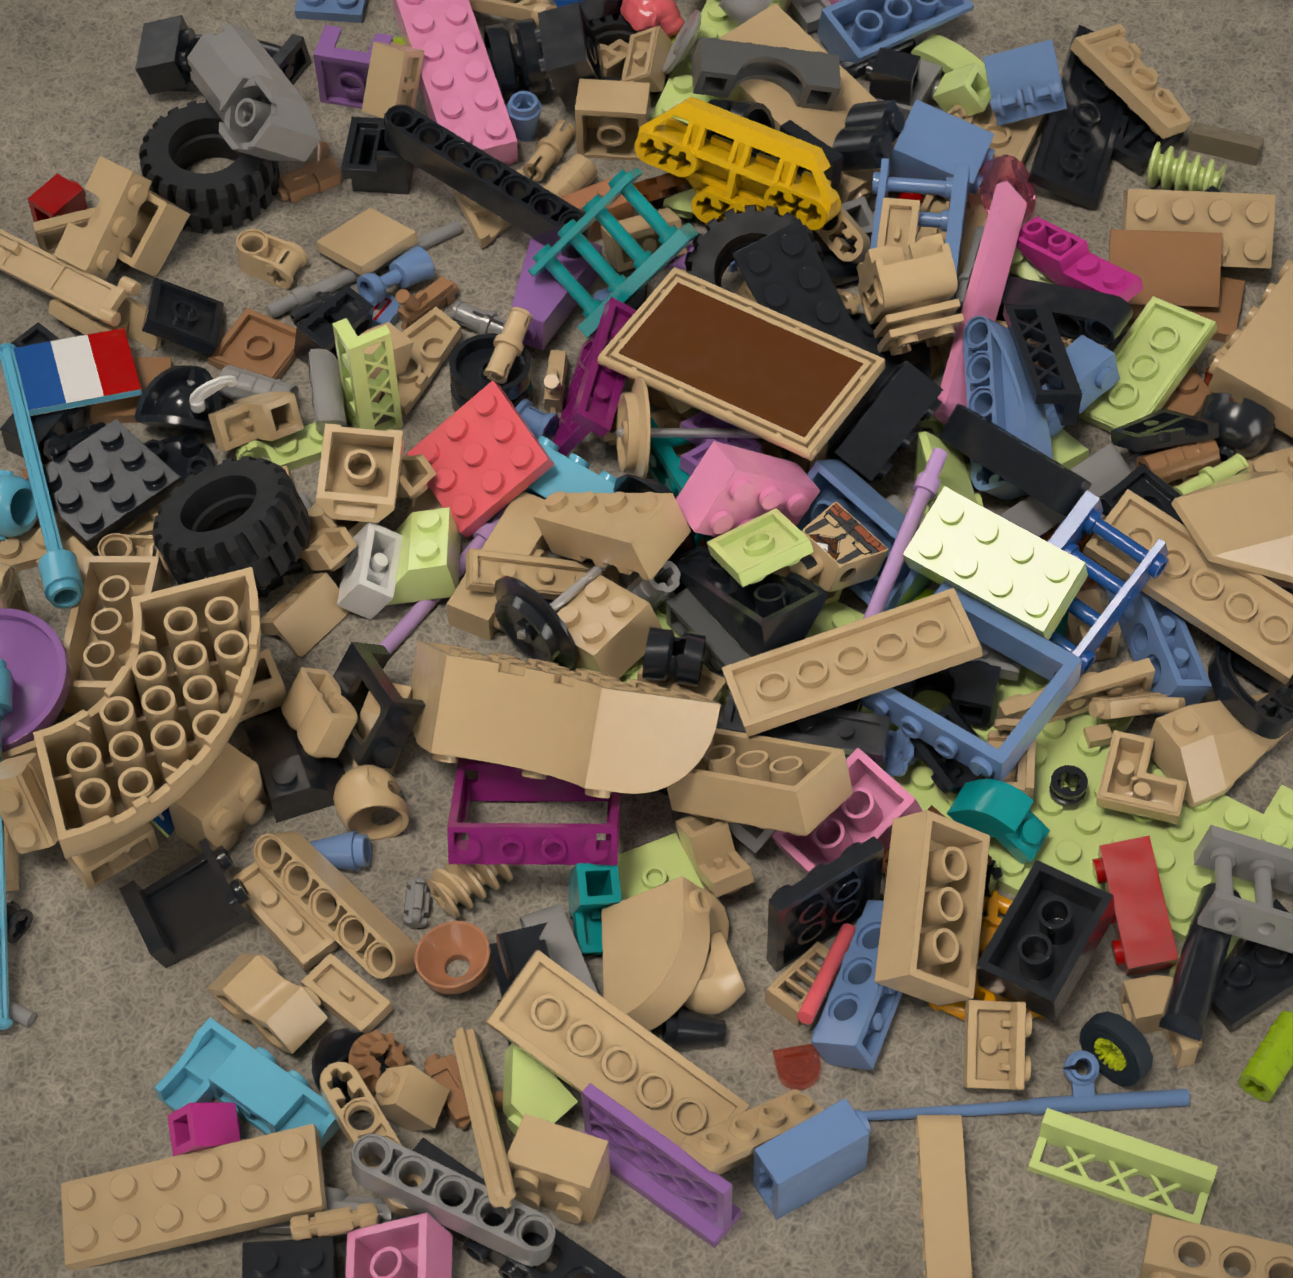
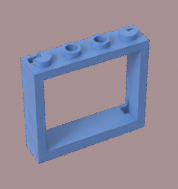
(954, 742)

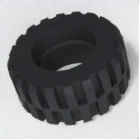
(209, 198)
(715, 248)
(232, 521)

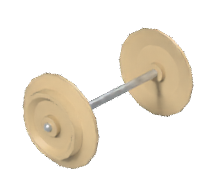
(635, 431)

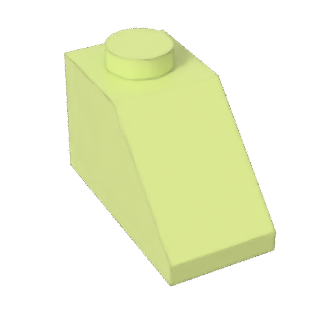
(531, 1090)

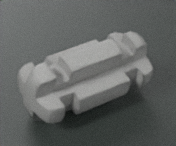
(416, 903)

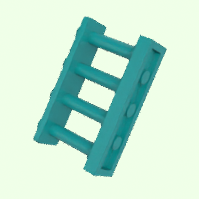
(646, 263)

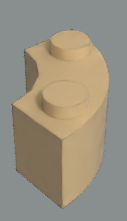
(276, 1007)

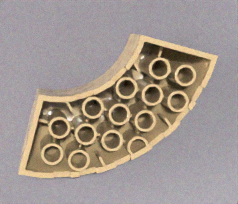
(160, 713)
(557, 720)

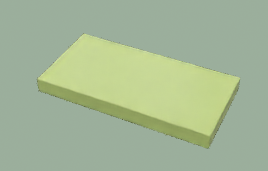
(1151, 363)

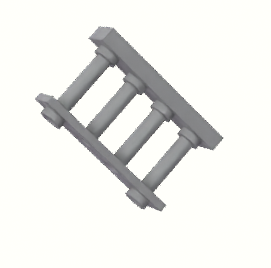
(1256, 862)

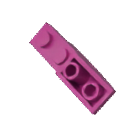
(1069, 263)

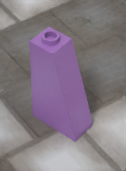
(546, 296)

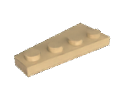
(1123, 71)

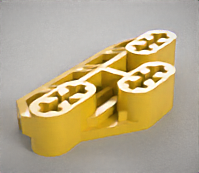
(728, 174)

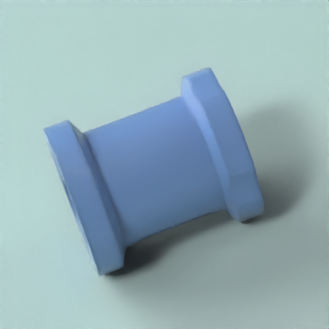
(538, 421)

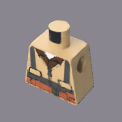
(842, 551)

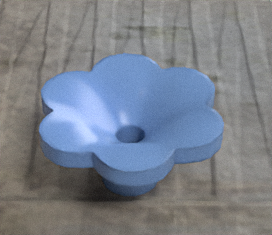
(899, 753)

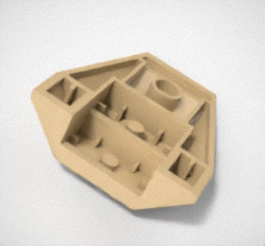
(1244, 522)

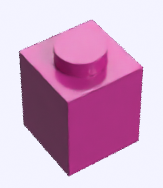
(203, 1126)

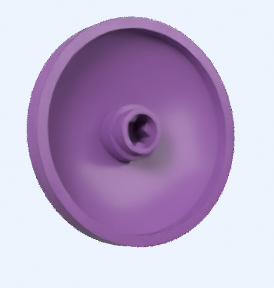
(38, 673)

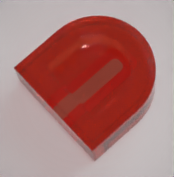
(797, 1066)

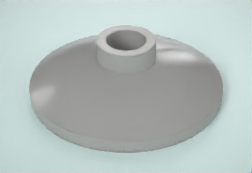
(684, 43)

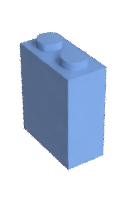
(936, 142)
(811, 1158)

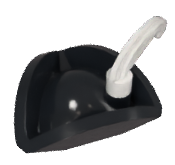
(182, 399)

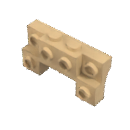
(333, 538)

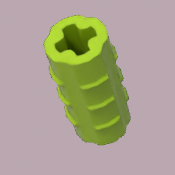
(1270, 1061)

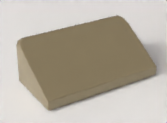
(1225, 143)

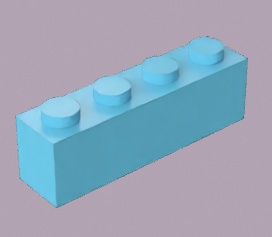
(569, 475)

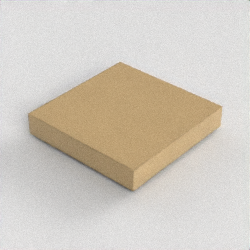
(367, 241)

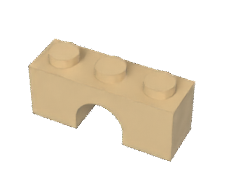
(120, 198)

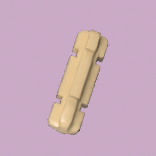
(850, 301)
(334, 1221)

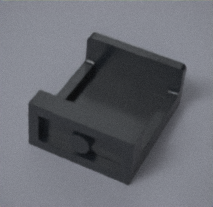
(188, 905)

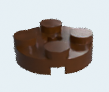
(662, 186)

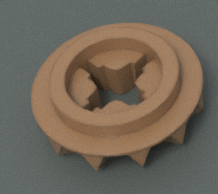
(372, 1046)

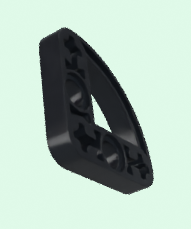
(1251, 713)

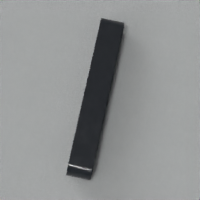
(480, 176)

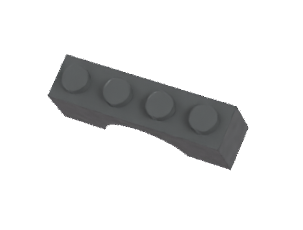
(805, 75)

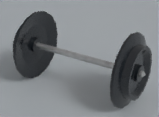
(534, 623)

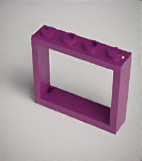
(526, 841)

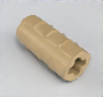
(573, 176)

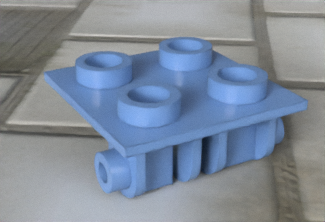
(1024, 82)

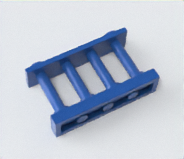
(1084, 519)

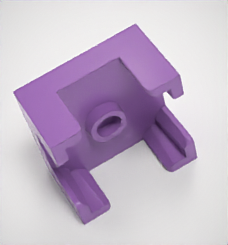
(342, 71)

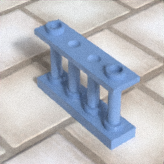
(950, 221)

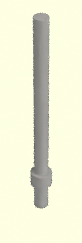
(304, 294)

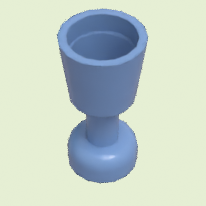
(407, 270)

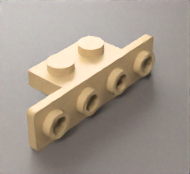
(131, 320)
(735, 1139)

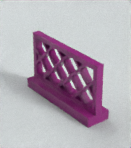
(593, 387)

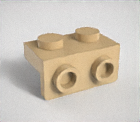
(996, 1045)

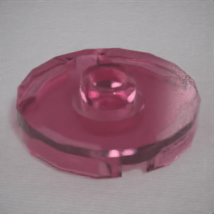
(1007, 169)

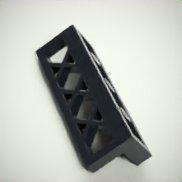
(1052, 358)
(827, 728)

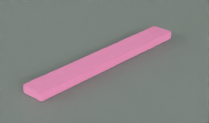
(985, 286)

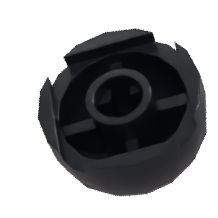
(1242, 427)

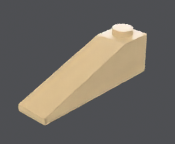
(1206, 748)

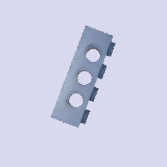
(1164, 638)
(856, 1006)

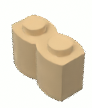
(319, 713)

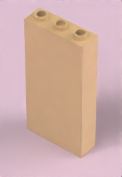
(778, 29)

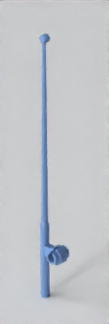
(1081, 1098)

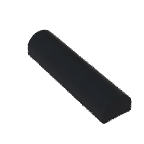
(1196, 974)

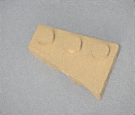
(433, 341)

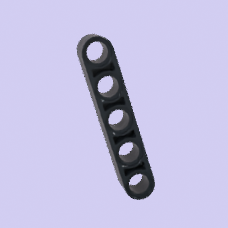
(1074, 309)
(1014, 460)

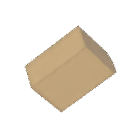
(1097, 735)

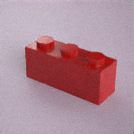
(1140, 909)

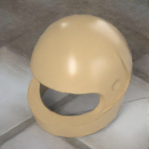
(364, 792)
(719, 982)

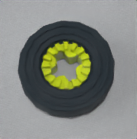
(1118, 1047)

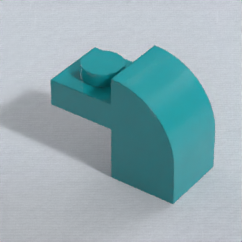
(1001, 813)
(589, 891)

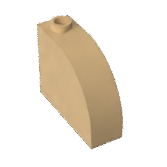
(655, 950)

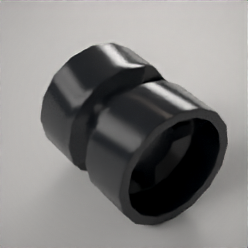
(674, 657)

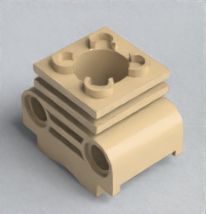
(910, 294)

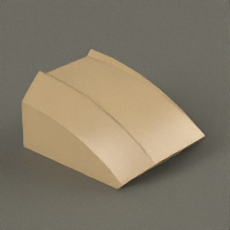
(359, 473)

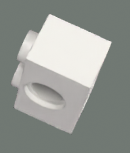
(371, 571)

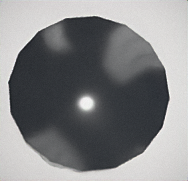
(183, 454)

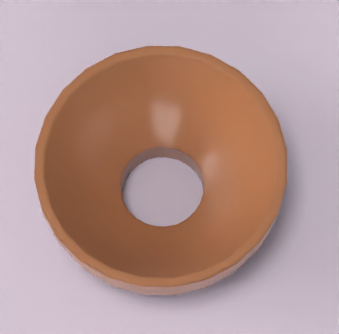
(449, 943)

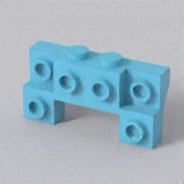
(232, 1071)

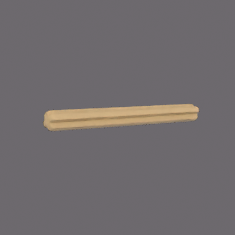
(484, 1119)

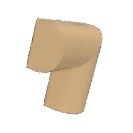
(1130, 788)

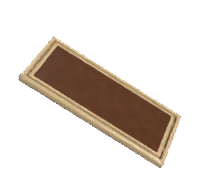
(743, 363)

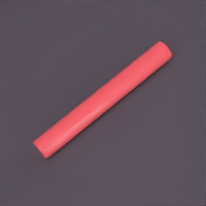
(826, 974)

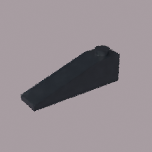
(290, 776)

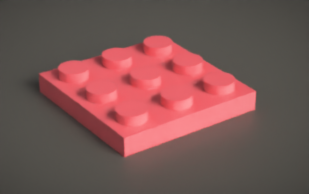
(482, 458)

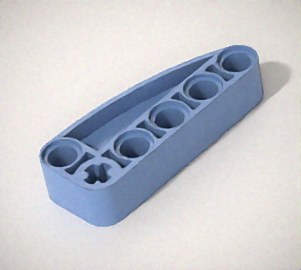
(1002, 395)

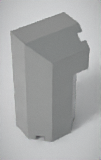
(252, 97)

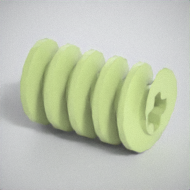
(1181, 172)

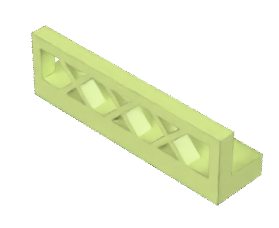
(356, 368)
(1125, 1153)

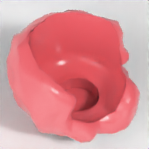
(653, 13)

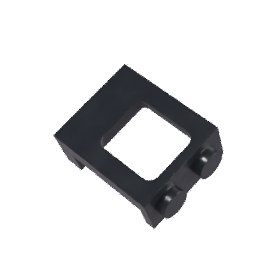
(357, 675)

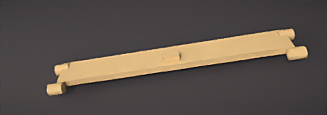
(64, 280)

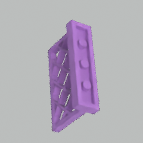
(660, 1169)

